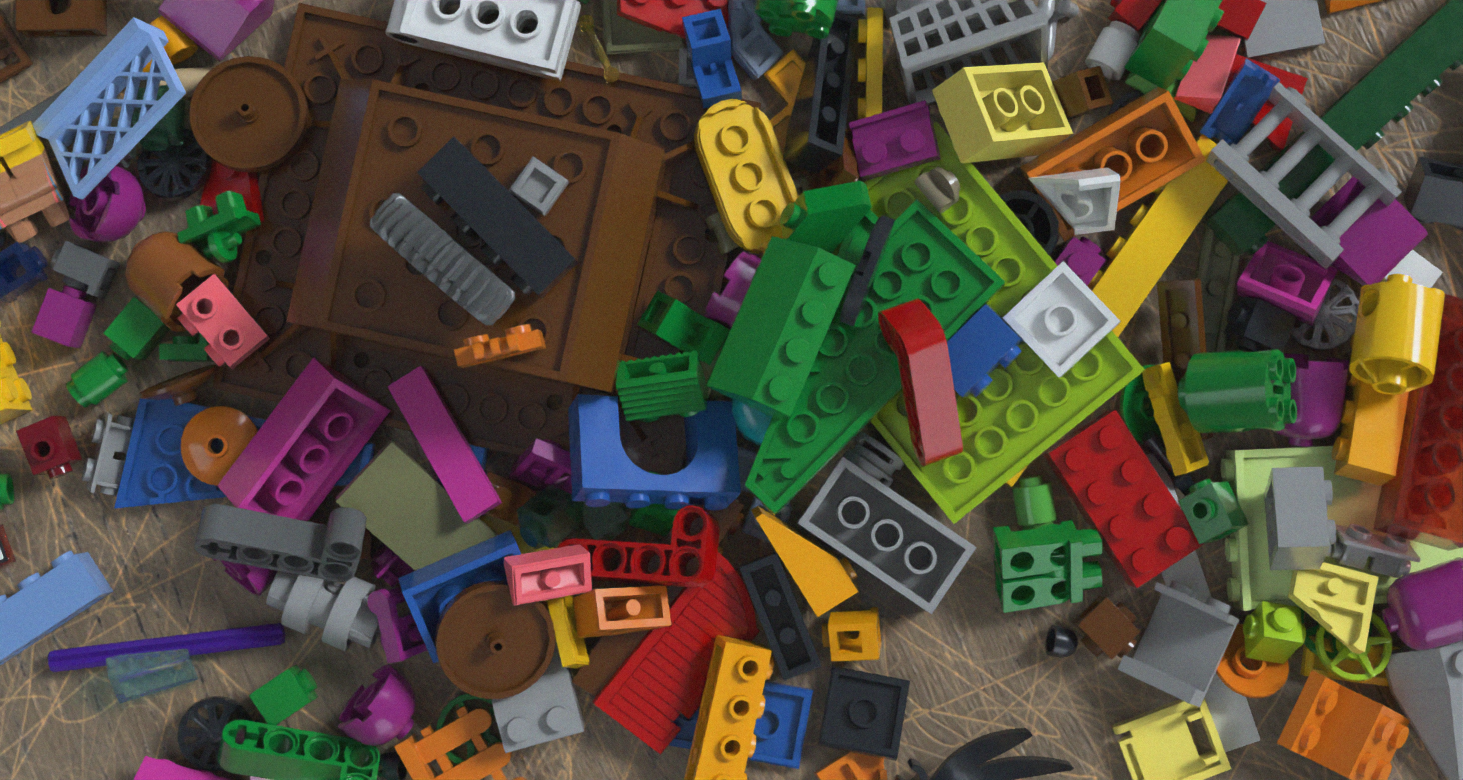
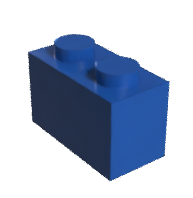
(979, 349)

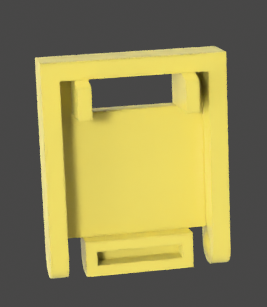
(1164, 747)

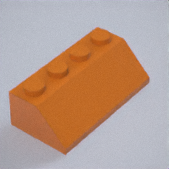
(1140, 142)

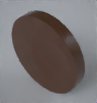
(249, 114)
(491, 644)

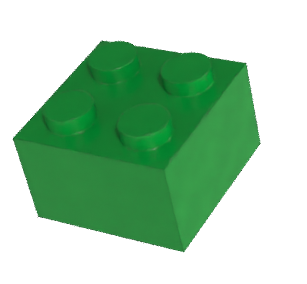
(1173, 40)

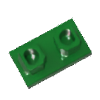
(221, 232)

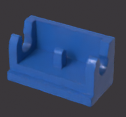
(1239, 103)

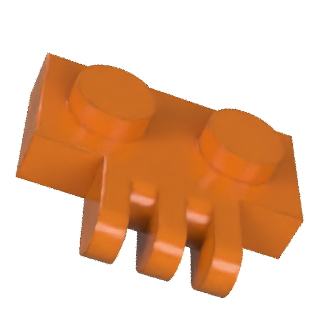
(483, 350)

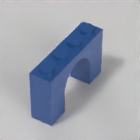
(606, 474)

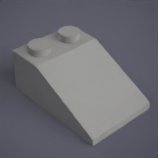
(542, 711)

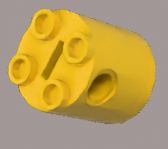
(1396, 335)

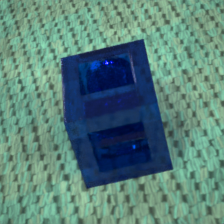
(10, 260)

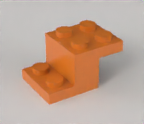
(1344, 730)

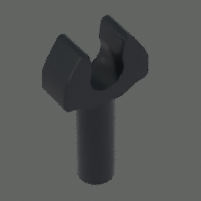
(1158, 449)

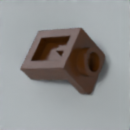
(512, 496)

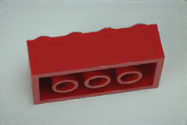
(1122, 498)

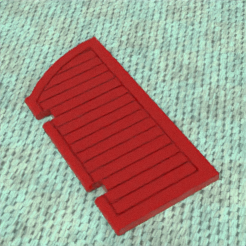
(672, 662)

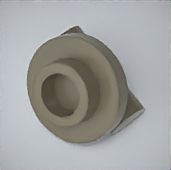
(940, 188)

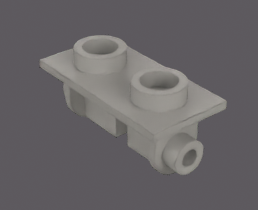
(103, 468)
(1388, 553)

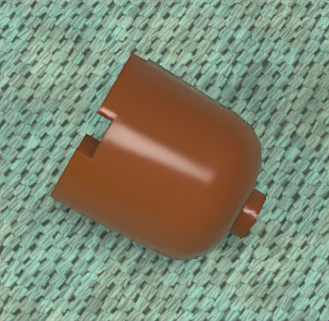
(165, 272)

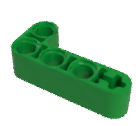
(294, 753)

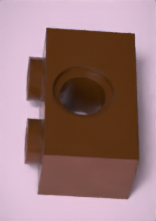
(80, 18)

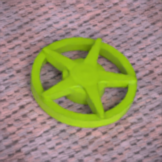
(1344, 652)

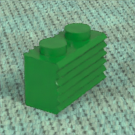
(662, 386)

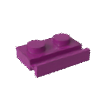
(894, 140)

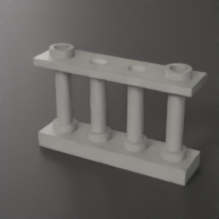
(1293, 214)

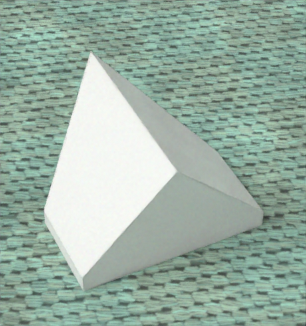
(1083, 198)

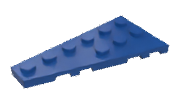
(154, 460)

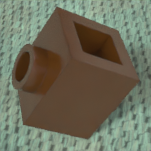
(1107, 628)

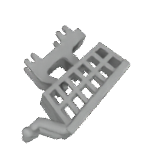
(929, 23)

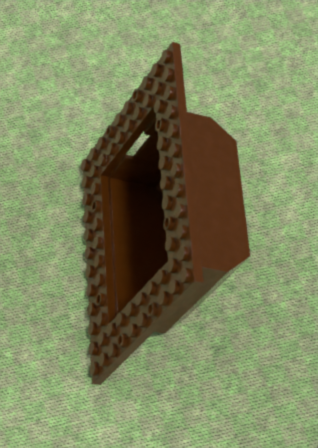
(348, 292)

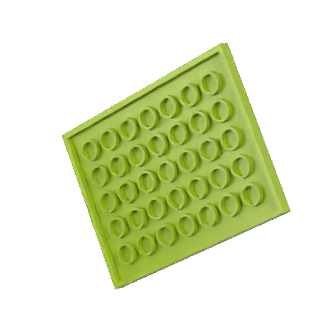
(1026, 402)

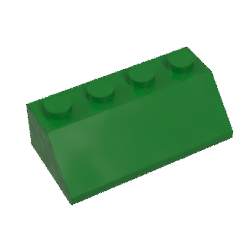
(780, 326)

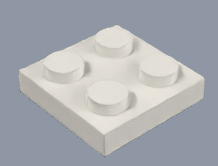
(1061, 319)

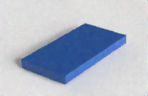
(778, 731)

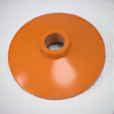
(215, 422)
(1260, 680)

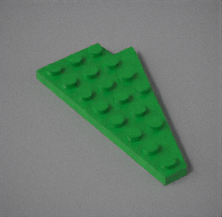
(855, 365)

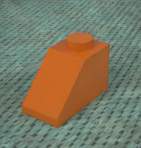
(621, 611)

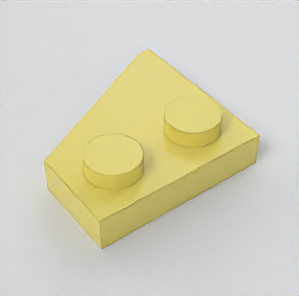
(1337, 600)

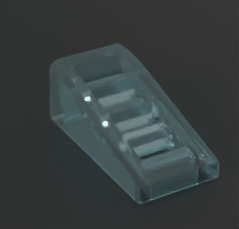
(139, 673)

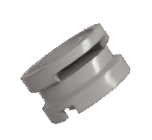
(872, 462)

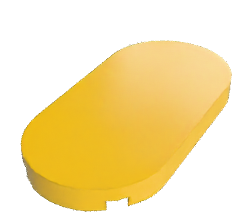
(744, 172)

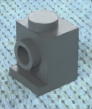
(85, 268)

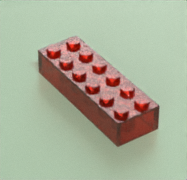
(1427, 492)

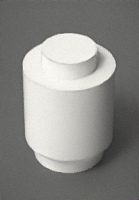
(1113, 49)

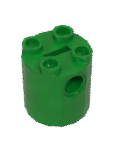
(798, 16)
(1238, 391)

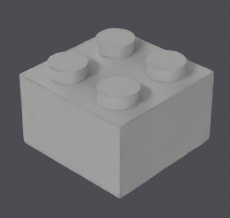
(1298, 519)

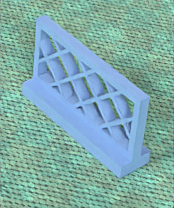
(96, 93)

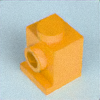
(857, 646)

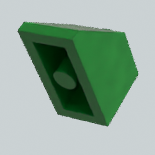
(825, 215)

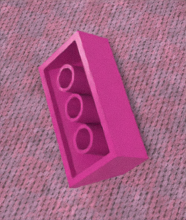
(304, 445)

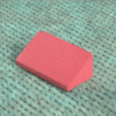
(1208, 76)
(548, 574)

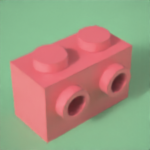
(222, 322)

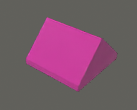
(1287, 281)

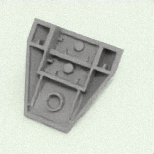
(1431, 697)

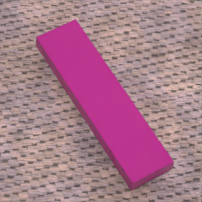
(444, 444)

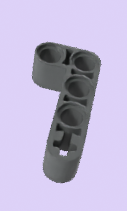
(283, 542)

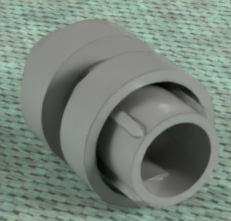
(328, 605)

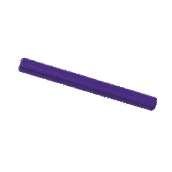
(196, 644)

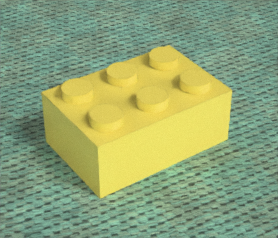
(1001, 112)

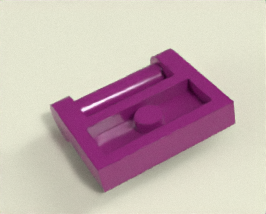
(543, 465)
(398, 633)

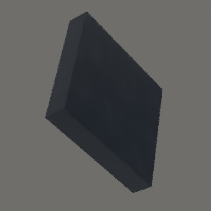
(863, 713)

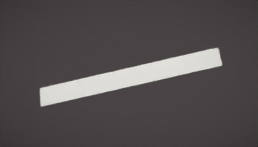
(1228, 709)

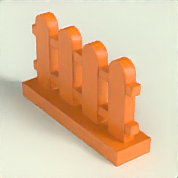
(470, 725)

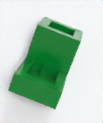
(683, 327)

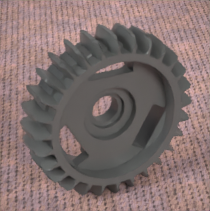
(442, 259)

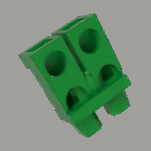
(1044, 565)

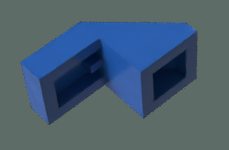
(711, 57)

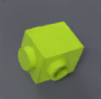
(1273, 632)

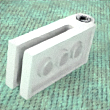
(498, 43)

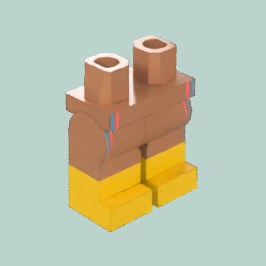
(28, 184)

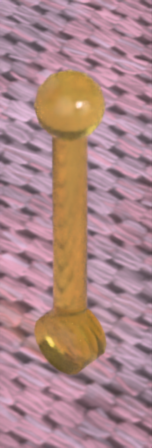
(587, 25)

